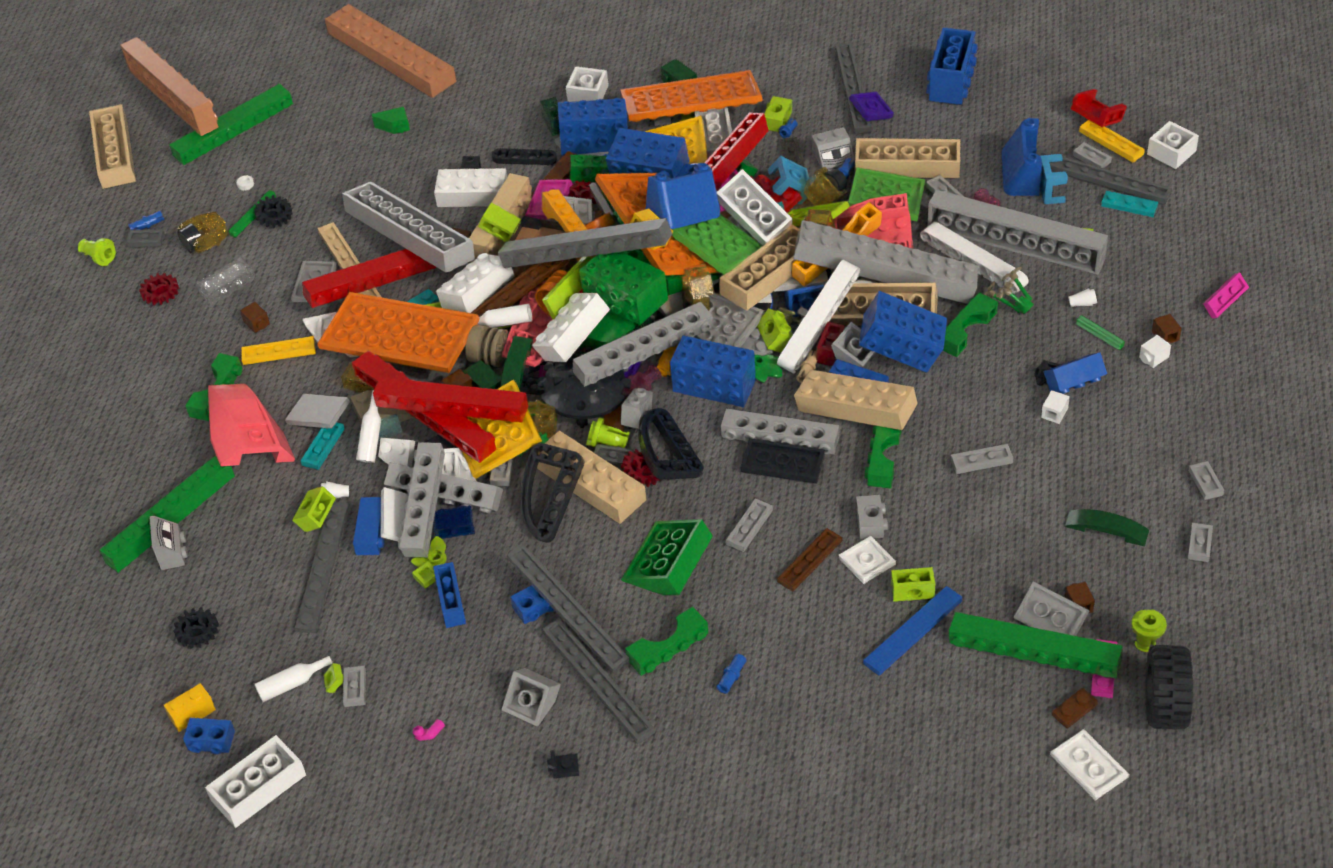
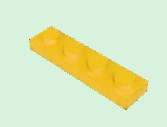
(1112, 141)
(278, 350)

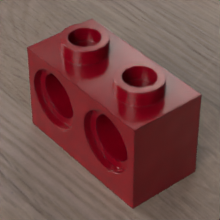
(824, 349)

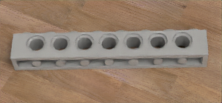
(642, 344)

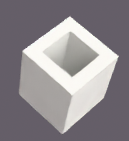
(1155, 351)
(1055, 407)

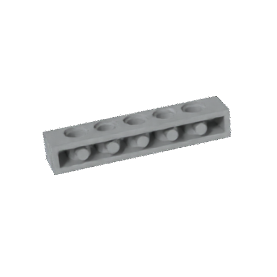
(746, 425)
(490, 498)
(419, 544)

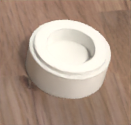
(245, 182)

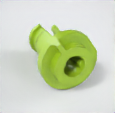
(101, 251)
(606, 435)
(1148, 627)

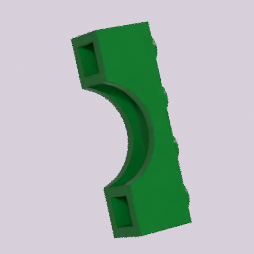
(979, 310)
(225, 370)
(881, 469)
(646, 654)

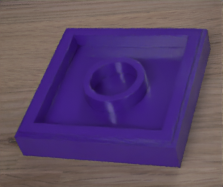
(871, 106)

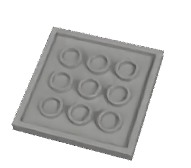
(730, 322)

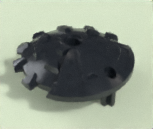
(578, 402)

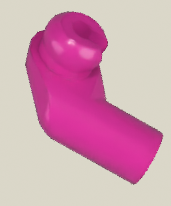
(429, 733)

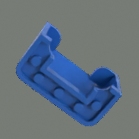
(1020, 162)
(684, 198)

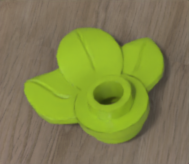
(436, 550)

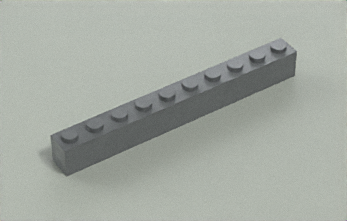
(585, 243)

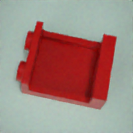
(1095, 111)

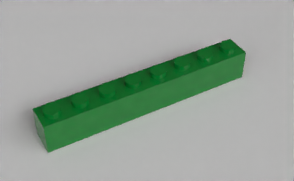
(232, 124)
(172, 507)
(1036, 645)

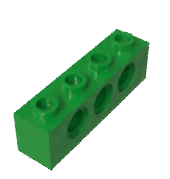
(587, 167)

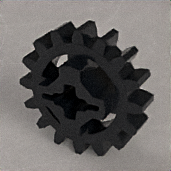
(273, 211)
(196, 628)

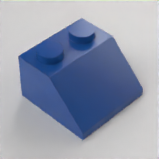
(801, 297)

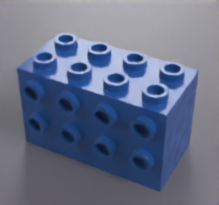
(952, 66)
(590, 124)
(647, 153)
(903, 331)
(713, 371)

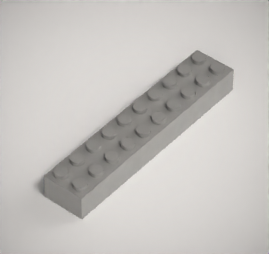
(409, 226)
(1019, 232)
(885, 260)

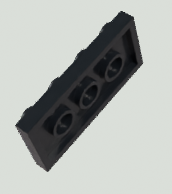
(783, 460)

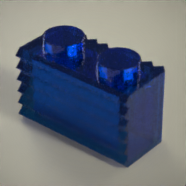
(454, 522)

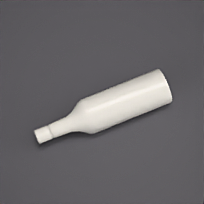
(506, 316)
(369, 434)
(288, 679)

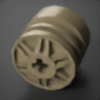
(486, 345)

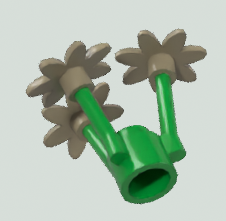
(1022, 304)

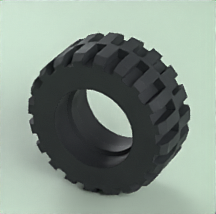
(1169, 687)

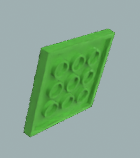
(876, 184)
(717, 242)

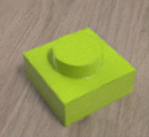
(425, 575)
(333, 678)

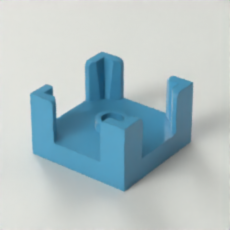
(791, 175)
(1050, 179)

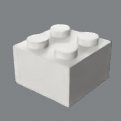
(587, 84)
(1172, 144)

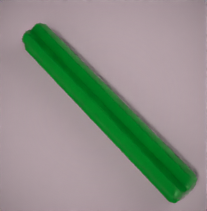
(248, 217)

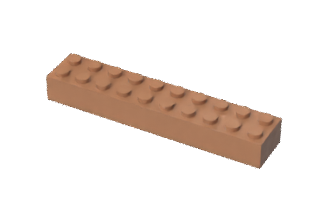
(390, 50)
(170, 86)

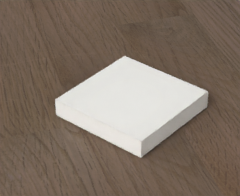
(867, 559)

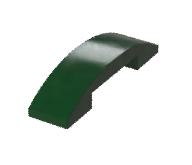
(516, 360)
(1107, 523)

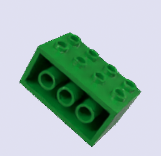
(625, 285)

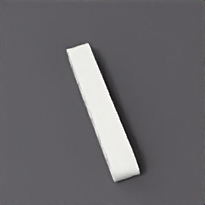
(962, 249)
(818, 316)

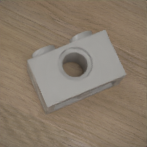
(636, 407)
(870, 516)

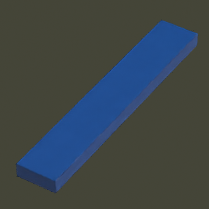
(912, 630)

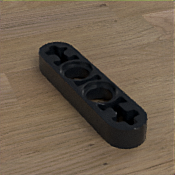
(500, 156)

